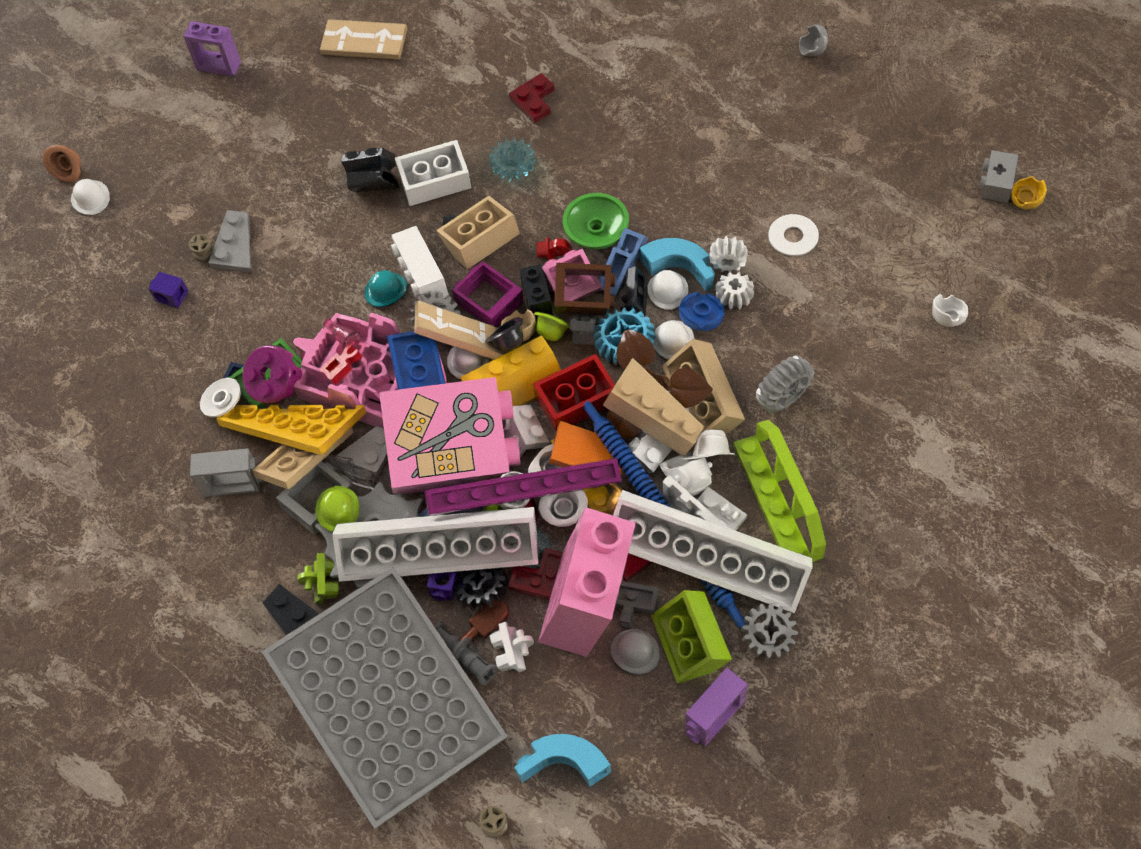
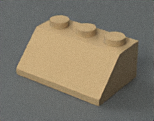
(479, 231)

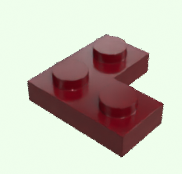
(529, 97)
(535, 581)

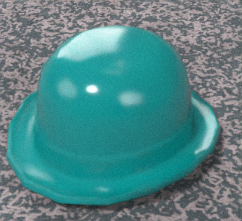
(385, 288)

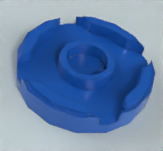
(701, 311)

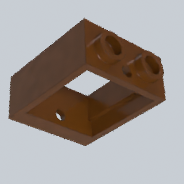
(581, 307)

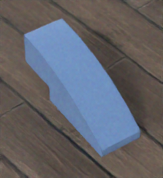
(623, 257)

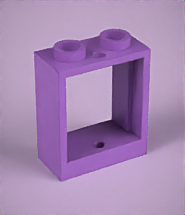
(214, 62)
(715, 707)

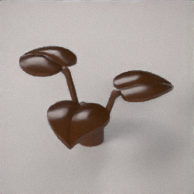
(686, 384)

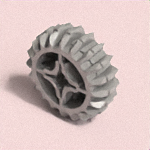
(784, 384)

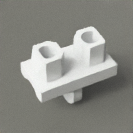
(515, 647)

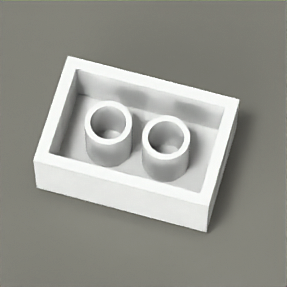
(433, 172)

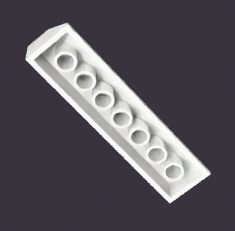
(436, 543)
(714, 552)

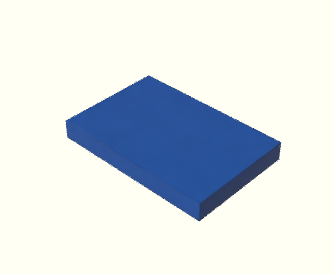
(415, 360)

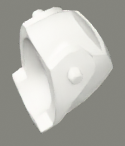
(691, 474)

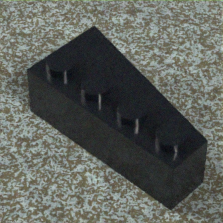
(288, 610)

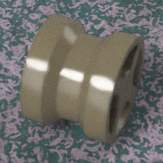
(196, 244)
(491, 816)

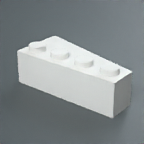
(418, 264)

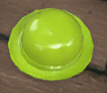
(550, 326)
(336, 507)

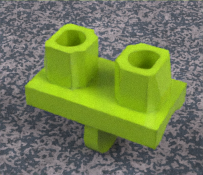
(322, 589)

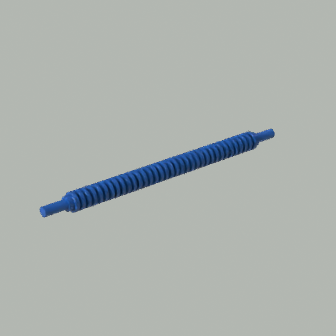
(646, 489)

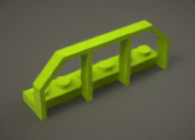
(770, 497)

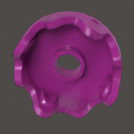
(282, 379)

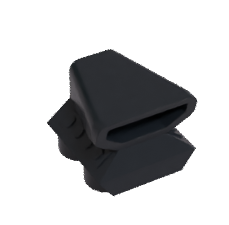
(370, 170)

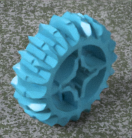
(608, 340)

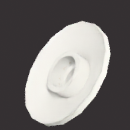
(220, 397)

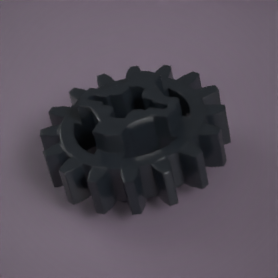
(481, 587)

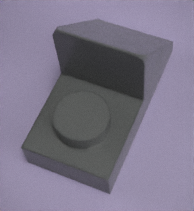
(583, 328)

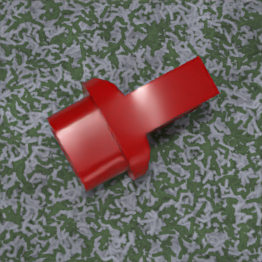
(553, 248)

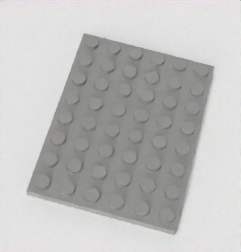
(384, 696)

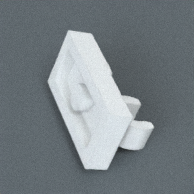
(722, 508)

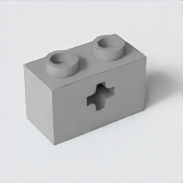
(999, 176)

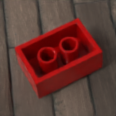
(567, 390)

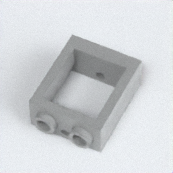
(224, 472)

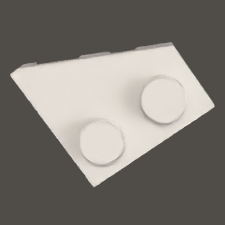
(368, 451)

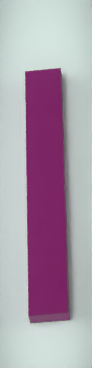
(522, 487)

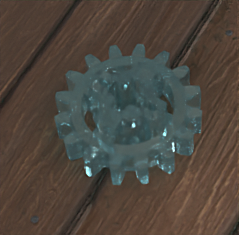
(512, 158)

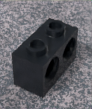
(535, 289)

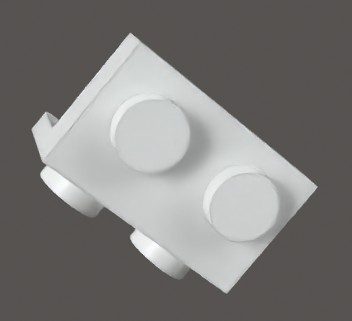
(526, 429)
(649, 451)

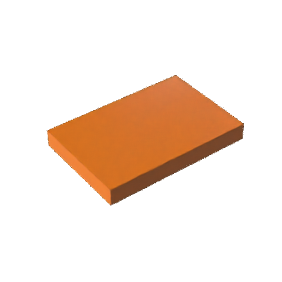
(577, 447)

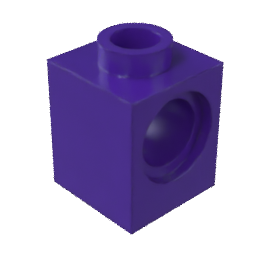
(168, 289)
(442, 592)

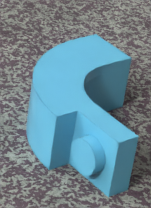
(678, 253)
(566, 750)

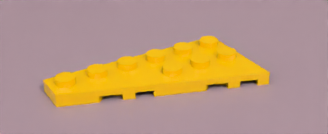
(299, 426)

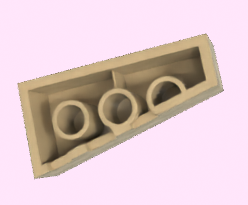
(653, 409)

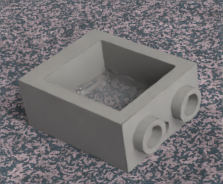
(302, 497)

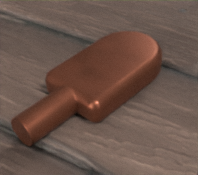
(487, 620)

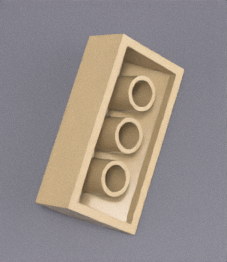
(720, 408)

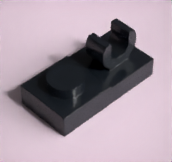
(637, 291)

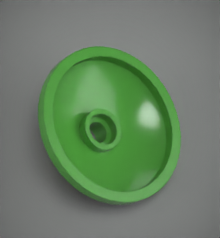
(595, 212)

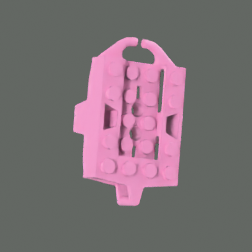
(360, 381)

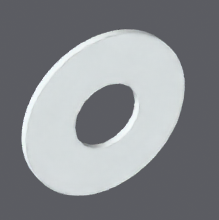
(804, 246)

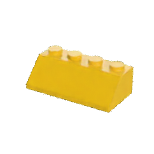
(519, 370)

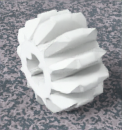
(728, 254)
(735, 290)

